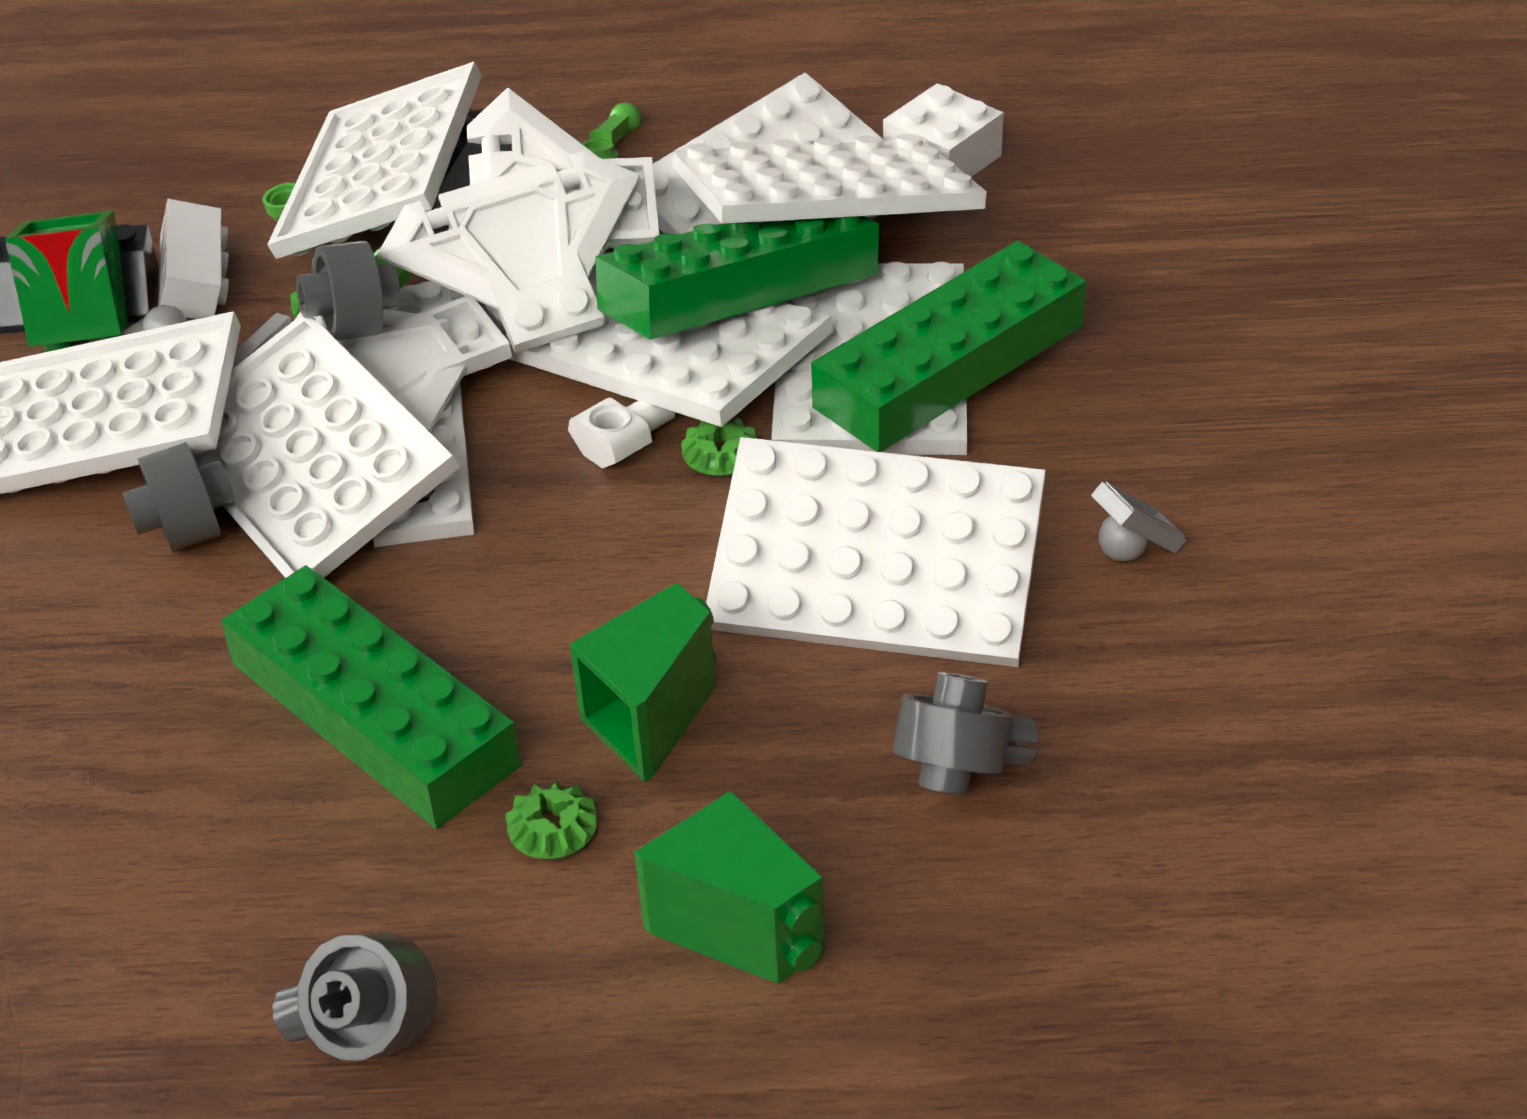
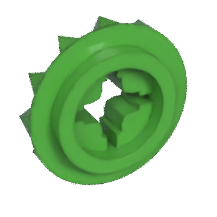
(700, 448)
(538, 836)

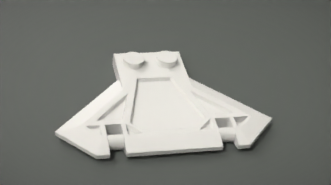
(540, 140)
(520, 244)
(428, 353)

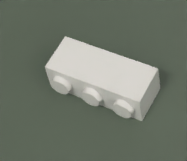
(193, 259)

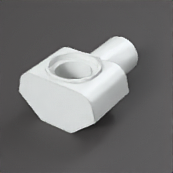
(613, 432)

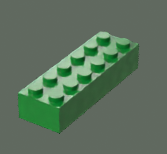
(730, 270)
(947, 345)
(372, 695)

